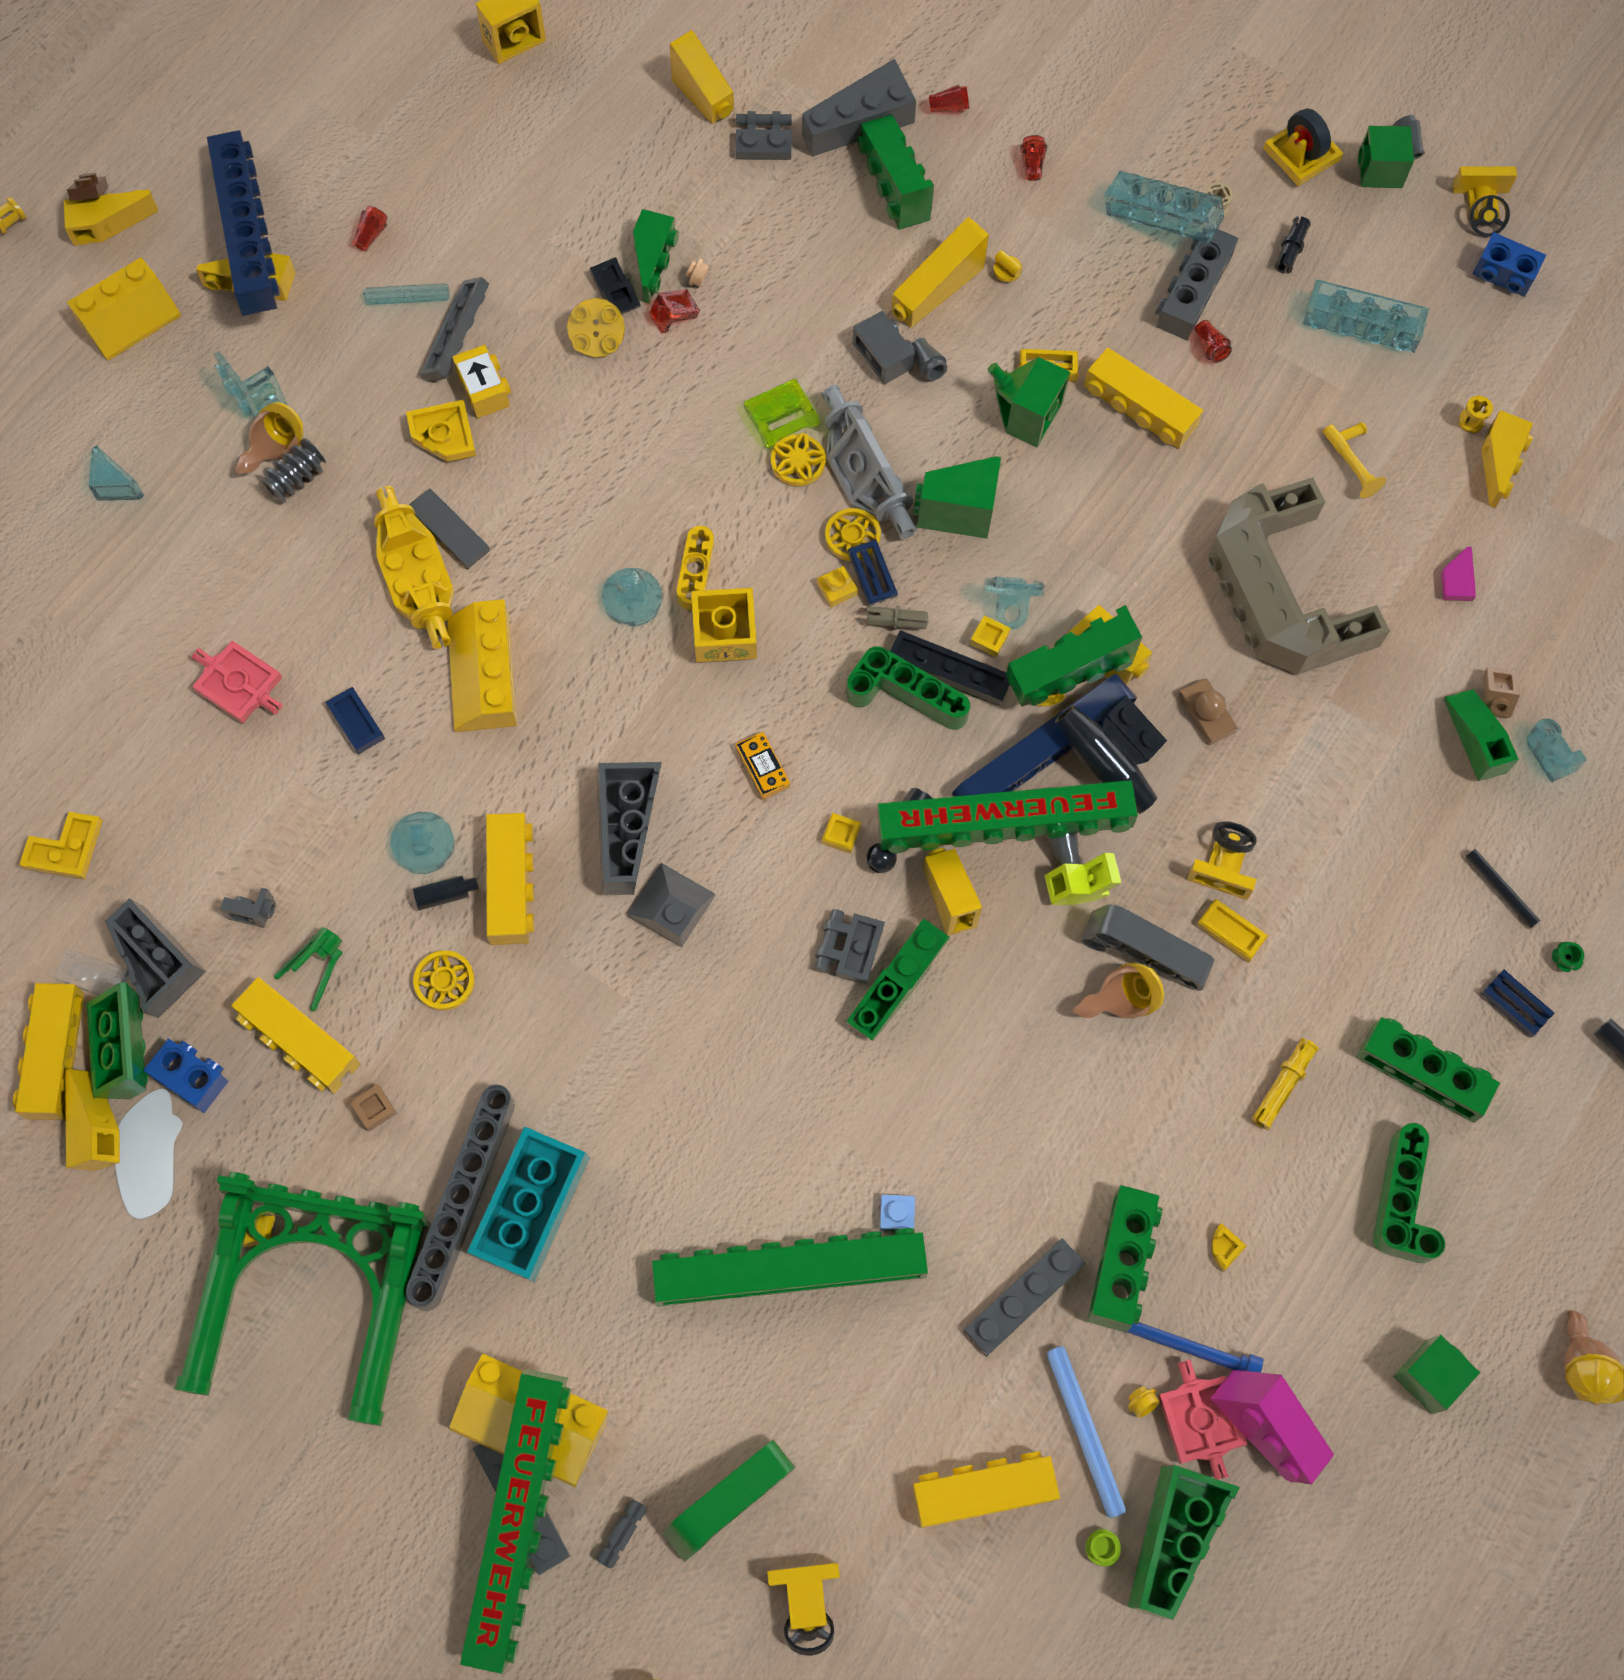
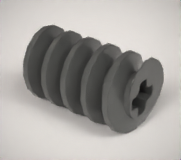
(292, 469)

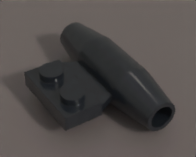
(1115, 746)

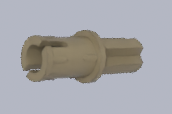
(897, 617)

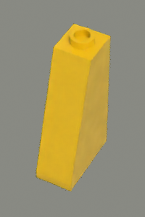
(942, 273)

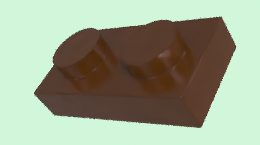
(87, 187)

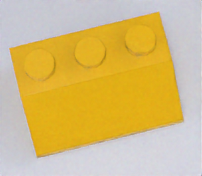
(124, 308)

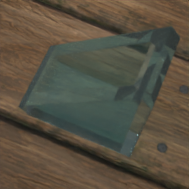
(109, 480)

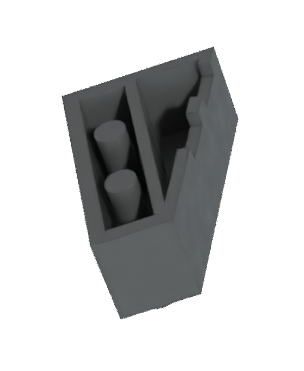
(153, 957)

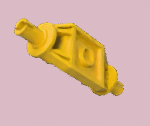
(413, 567)

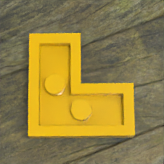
(70, 854)

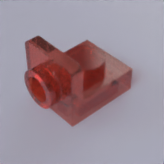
(673, 307)

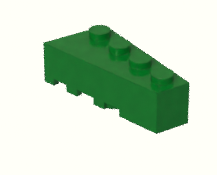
(896, 172)
(1075, 659)
(1177, 1538)

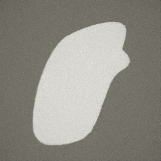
(147, 1154)

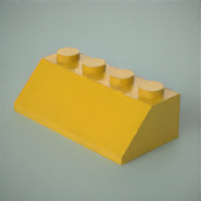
(482, 667)
(487, 1412)

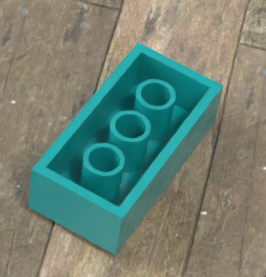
(529, 1204)

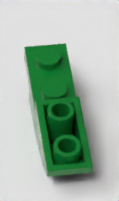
(898, 980)

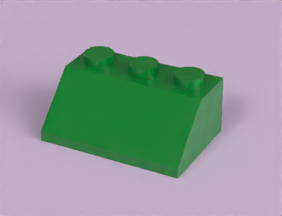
(116, 1044)

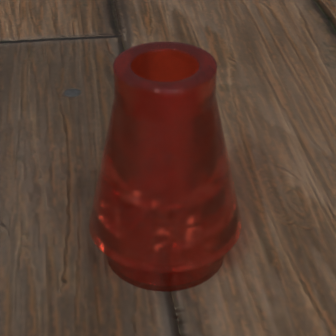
(950, 100)
(1033, 156)
(370, 226)
(1213, 342)

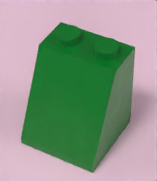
(958, 498)

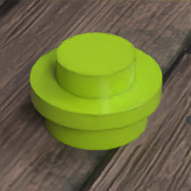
(1103, 1547)

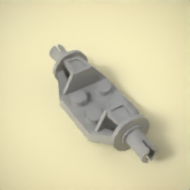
(863, 466)

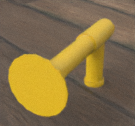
(1369, 483)

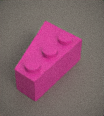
(1274, 1423)

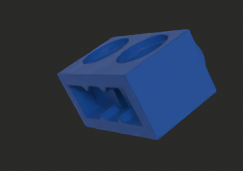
(1509, 264)
(183, 1079)

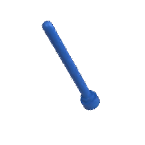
(1244, 1363)

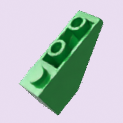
(653, 238)
(1481, 735)

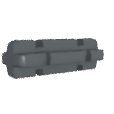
(621, 1533)

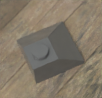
(671, 905)

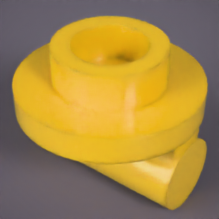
(1007, 267)

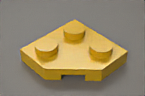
(442, 430)

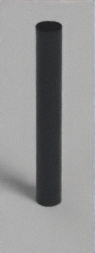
(1503, 888)

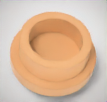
(697, 272)

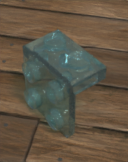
(253, 392)

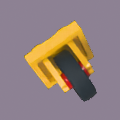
(1304, 147)

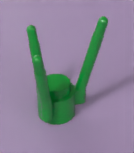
(321, 945)

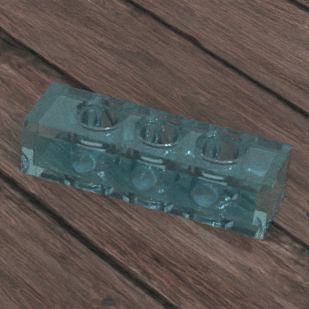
(1164, 206)
(1365, 316)

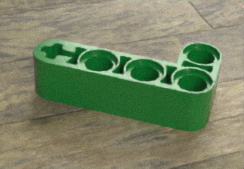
(909, 693)
(1409, 1192)
(727, 1500)

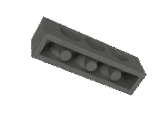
(1180, 317)

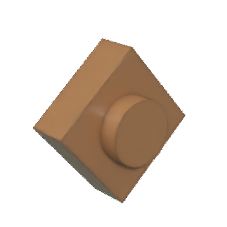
(373, 1107)

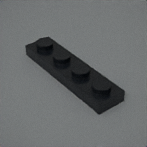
(952, 667)

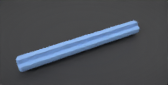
(1086, 1432)

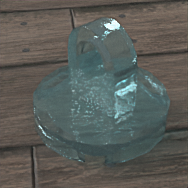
(1012, 592)
(631, 596)
(422, 842)

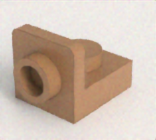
(1501, 691)

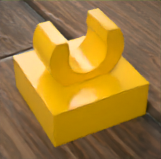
(837, 586)

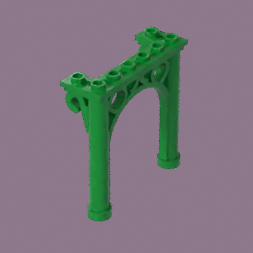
(227, 1269)

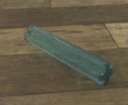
(406, 294)

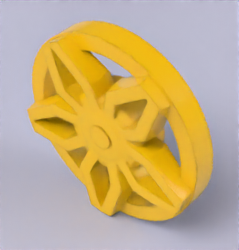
(798, 459)
(851, 533)
(444, 980)

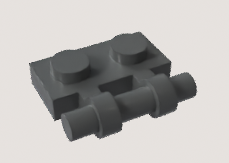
(764, 143)
(859, 948)

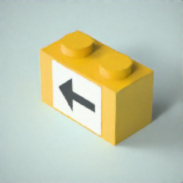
(481, 380)

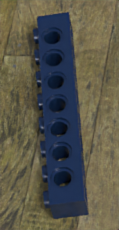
(242, 223)

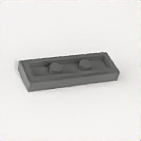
(449, 529)

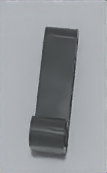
(1148, 944)

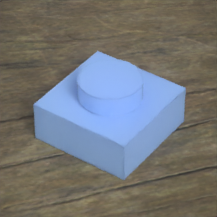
(897, 1212)

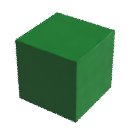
(1385, 156)
(1436, 1374)

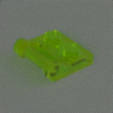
(778, 404)

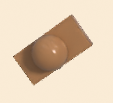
(1208, 711)

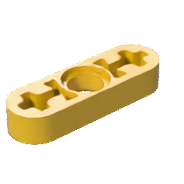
(691, 555)

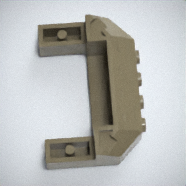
(1262, 594)

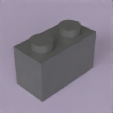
(883, 347)

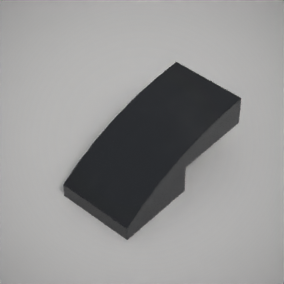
(614, 286)

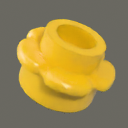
(1143, 1401)

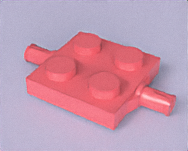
(237, 681)
(1197, 1424)

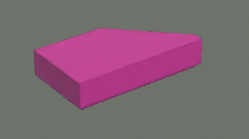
(1458, 578)

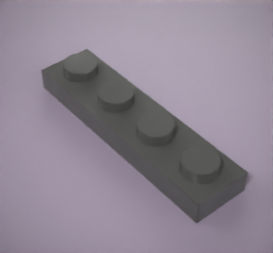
(454, 329)
(1024, 1297)
(551, 1548)

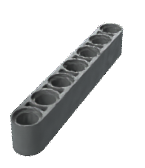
(460, 1213)

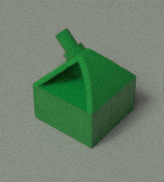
(1029, 397)

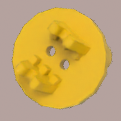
(582, 327)

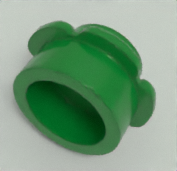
(1574, 951)

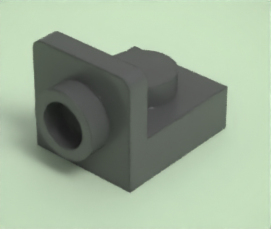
(249, 912)

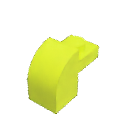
(1083, 882)

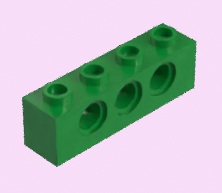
(1409, 1070)
(1105, 1307)

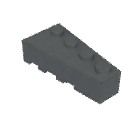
(839, 117)
(624, 814)

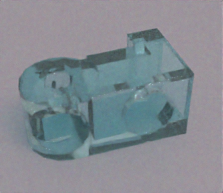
(1553, 751)

